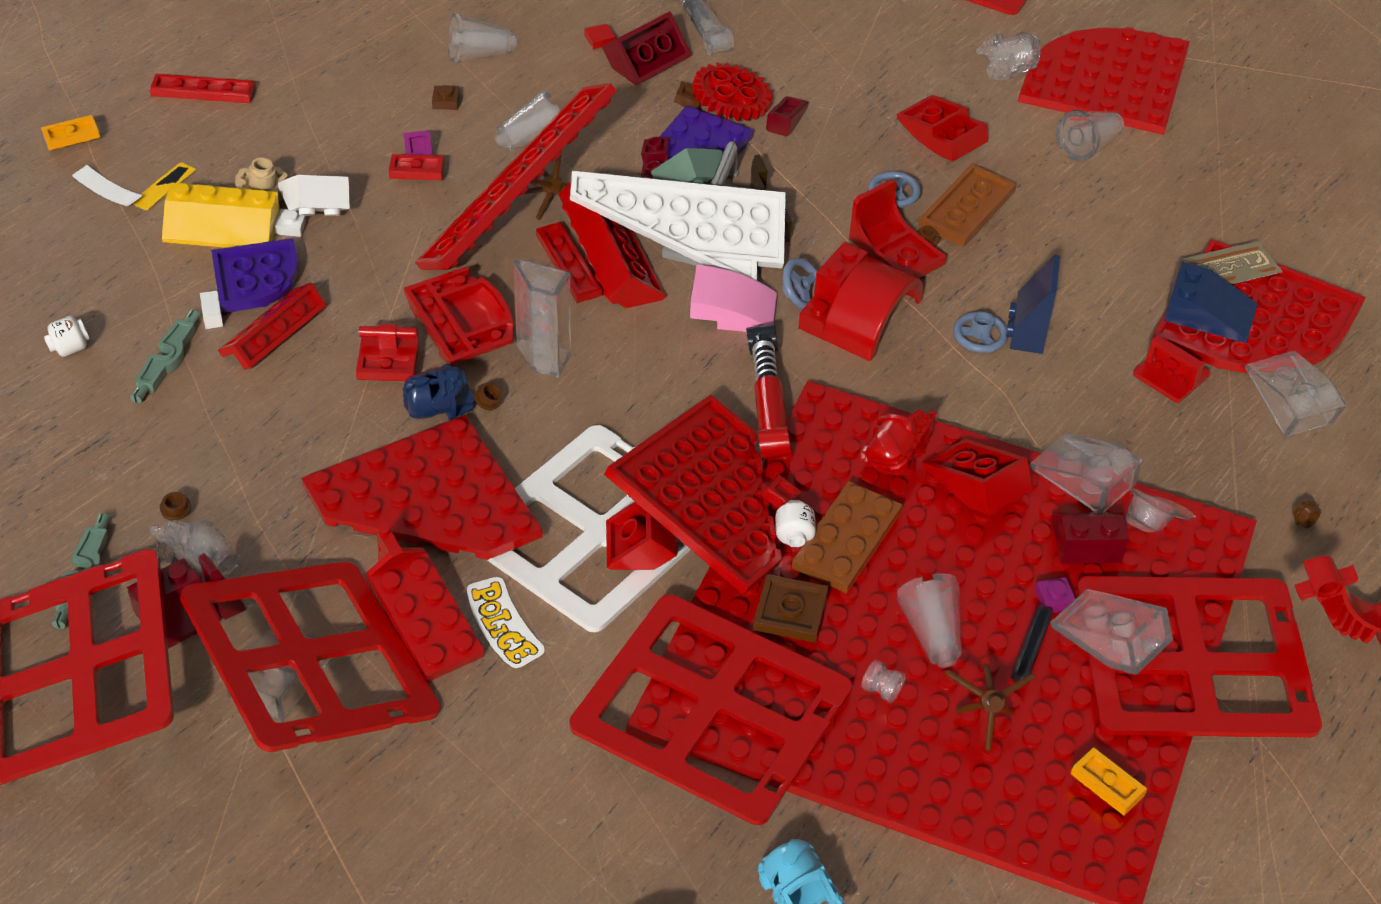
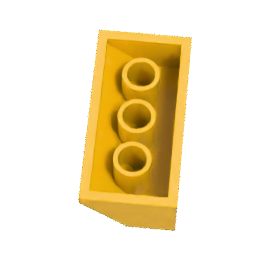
(218, 215)

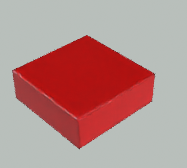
(599, 35)
(781, 491)

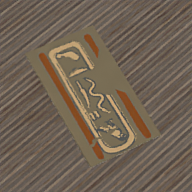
(1238, 262)

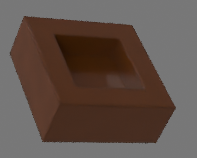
(445, 97)
(685, 97)

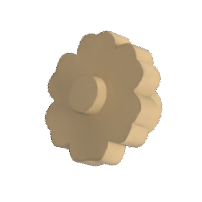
(261, 176)

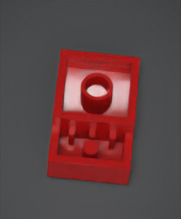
(944, 127)

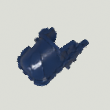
(438, 393)

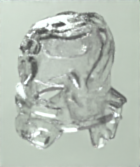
(1010, 54)
(193, 539)

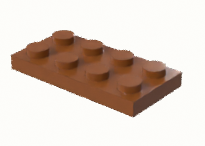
(967, 204)
(847, 537)

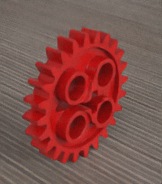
(732, 91)

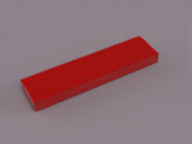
(202, 88)
(568, 259)

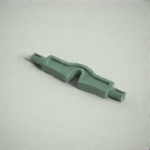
(159, 366)
(85, 556)

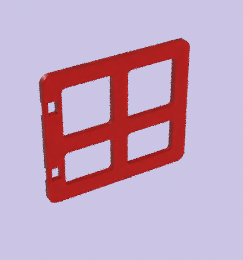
(303, 656)
(87, 658)
(1200, 665)
(713, 698)

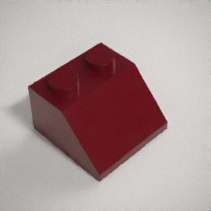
(1090, 537)
(174, 578)

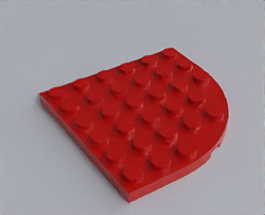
(1109, 72)
(1290, 316)

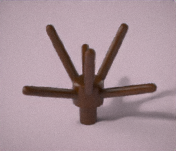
(549, 184)
(990, 698)

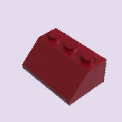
(647, 49)

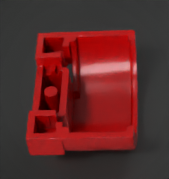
(855, 300)

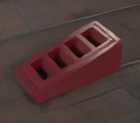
(786, 115)
(212, 573)

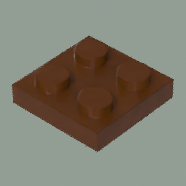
(790, 608)

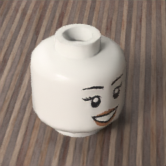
(67, 336)
(795, 523)

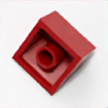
(637, 541)

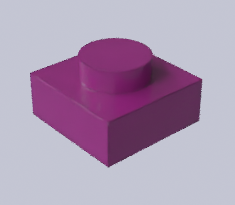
(417, 143)
(1054, 594)

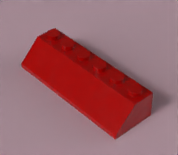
(615, 256)

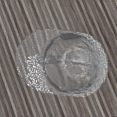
(1152, 512)

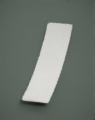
(104, 187)

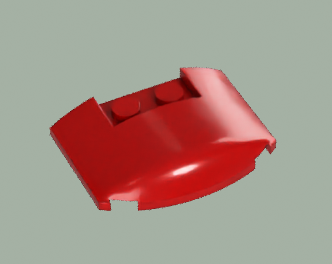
(461, 314)

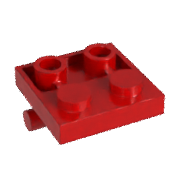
(387, 352)

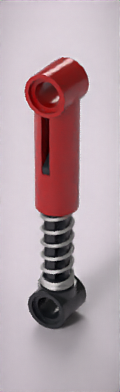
(768, 393)

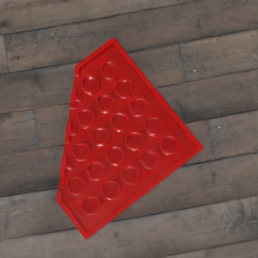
(429, 490)
(707, 490)

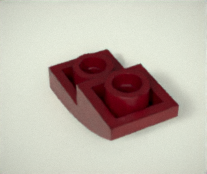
(654, 153)

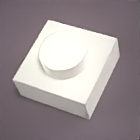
(289, 223)

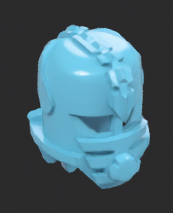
(797, 875)

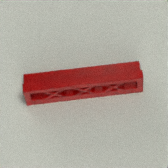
(274, 325)

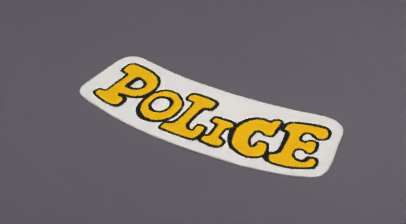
(502, 623)

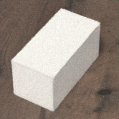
(211, 309)

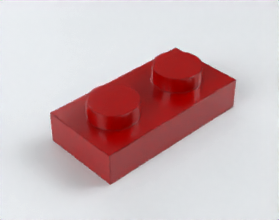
(416, 167)

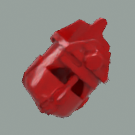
(897, 441)

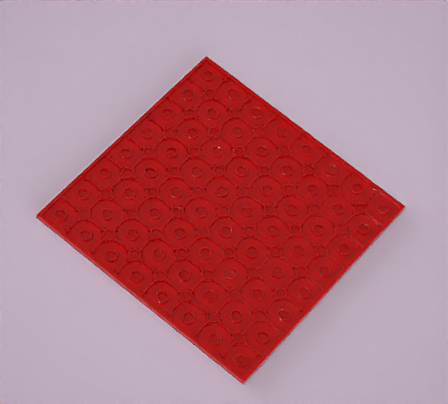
(915, 758)

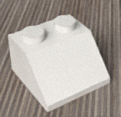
(316, 193)

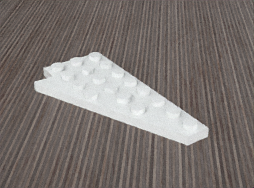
(701, 221)

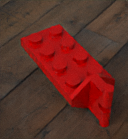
(421, 608)

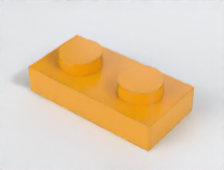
(70, 132)
(1108, 781)

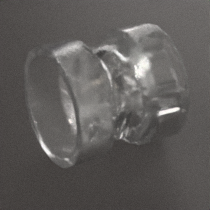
(884, 681)

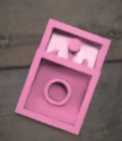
(731, 299)

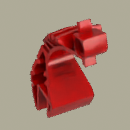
(1342, 608)

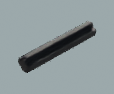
(1032, 643)

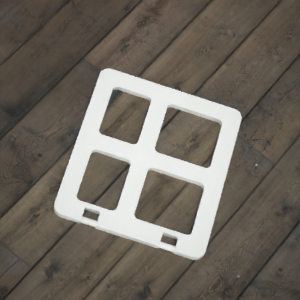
(546, 580)

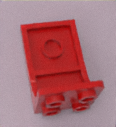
(887, 237)

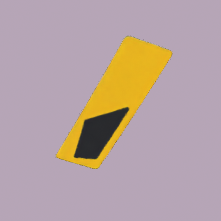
(162, 185)

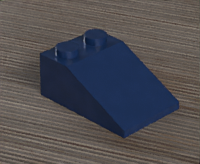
(1210, 304)
(1033, 309)

